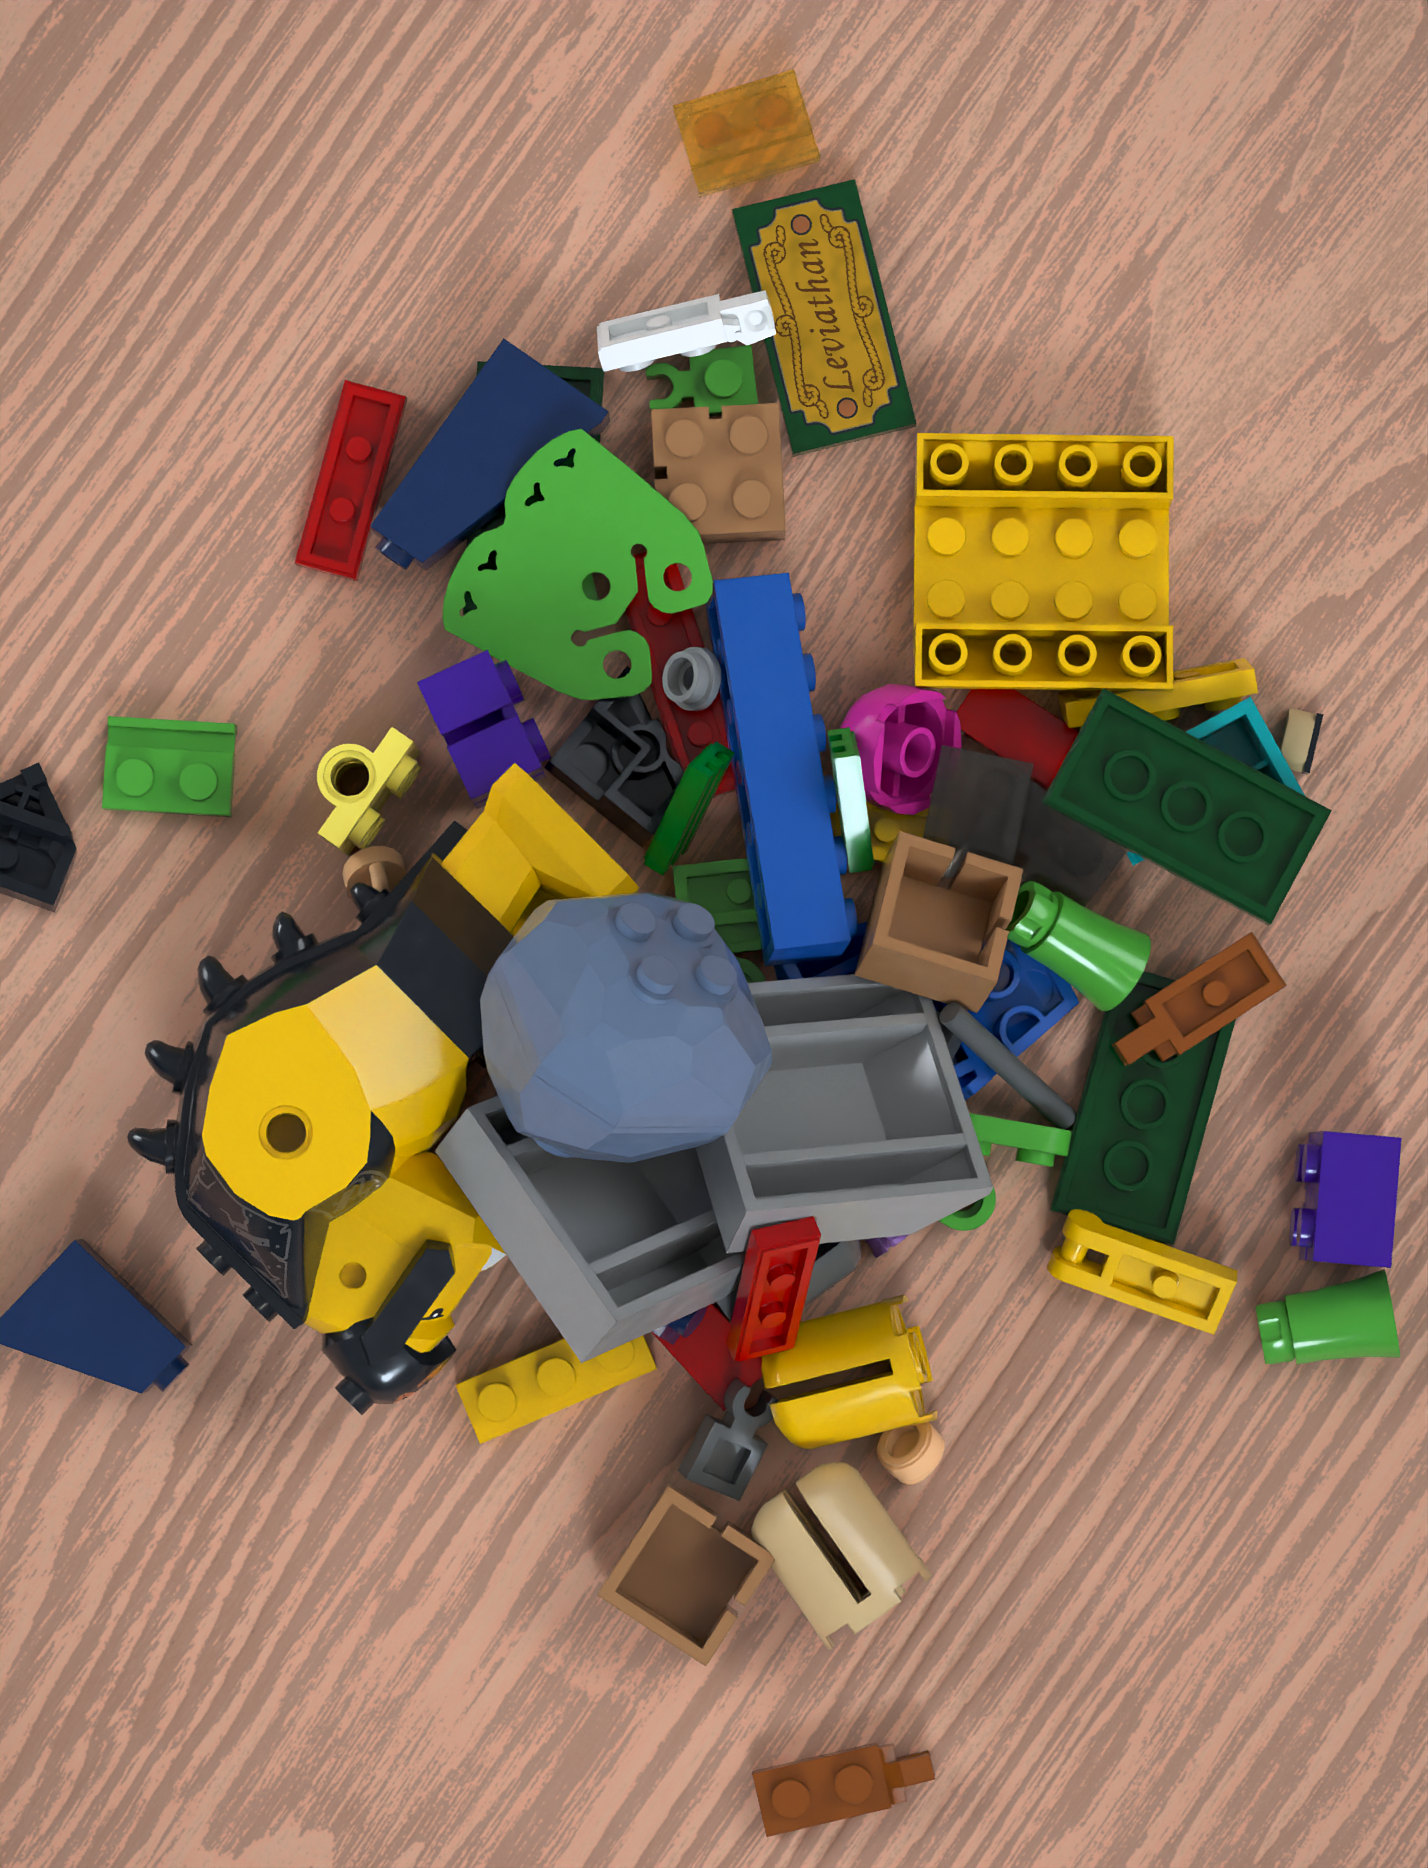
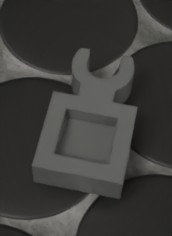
(728, 1449)

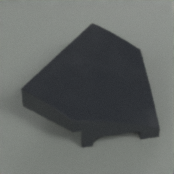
(34, 841)

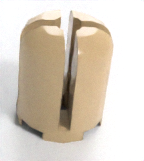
(862, 1534)

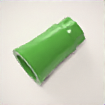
(1079, 944)
(1331, 1323)

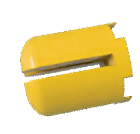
(857, 1405)

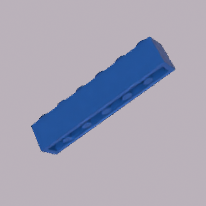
(779, 770)

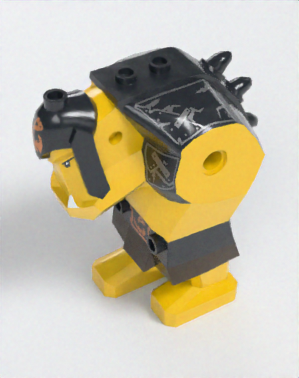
(339, 1075)

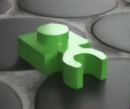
(713, 380)

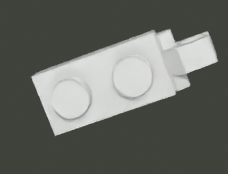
(683, 328)

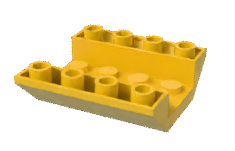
(1042, 562)

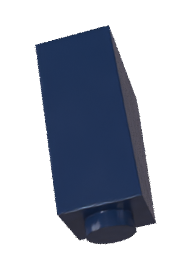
(95, 1324)

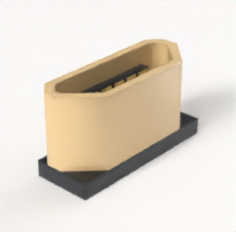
(1300, 739)

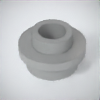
(692, 678)

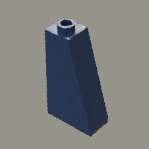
(477, 453)

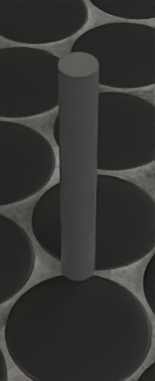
(1007, 1065)

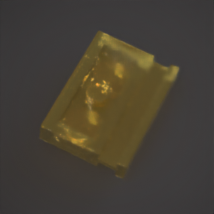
(746, 133)

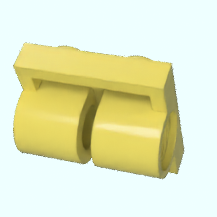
(357, 817)

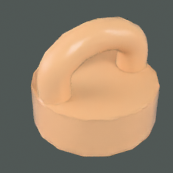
(376, 867)
(911, 1452)

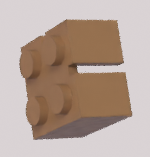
(722, 470)
(932, 935)
(684, 1573)

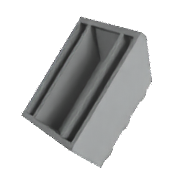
(849, 1119)
(594, 1239)

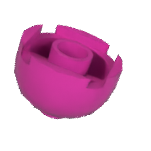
(900, 744)

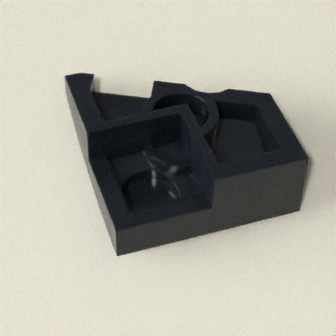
(620, 765)

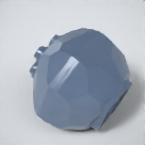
(621, 1028)

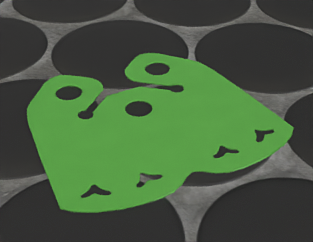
(548, 549)

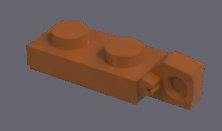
(1201, 1002)
(837, 1786)

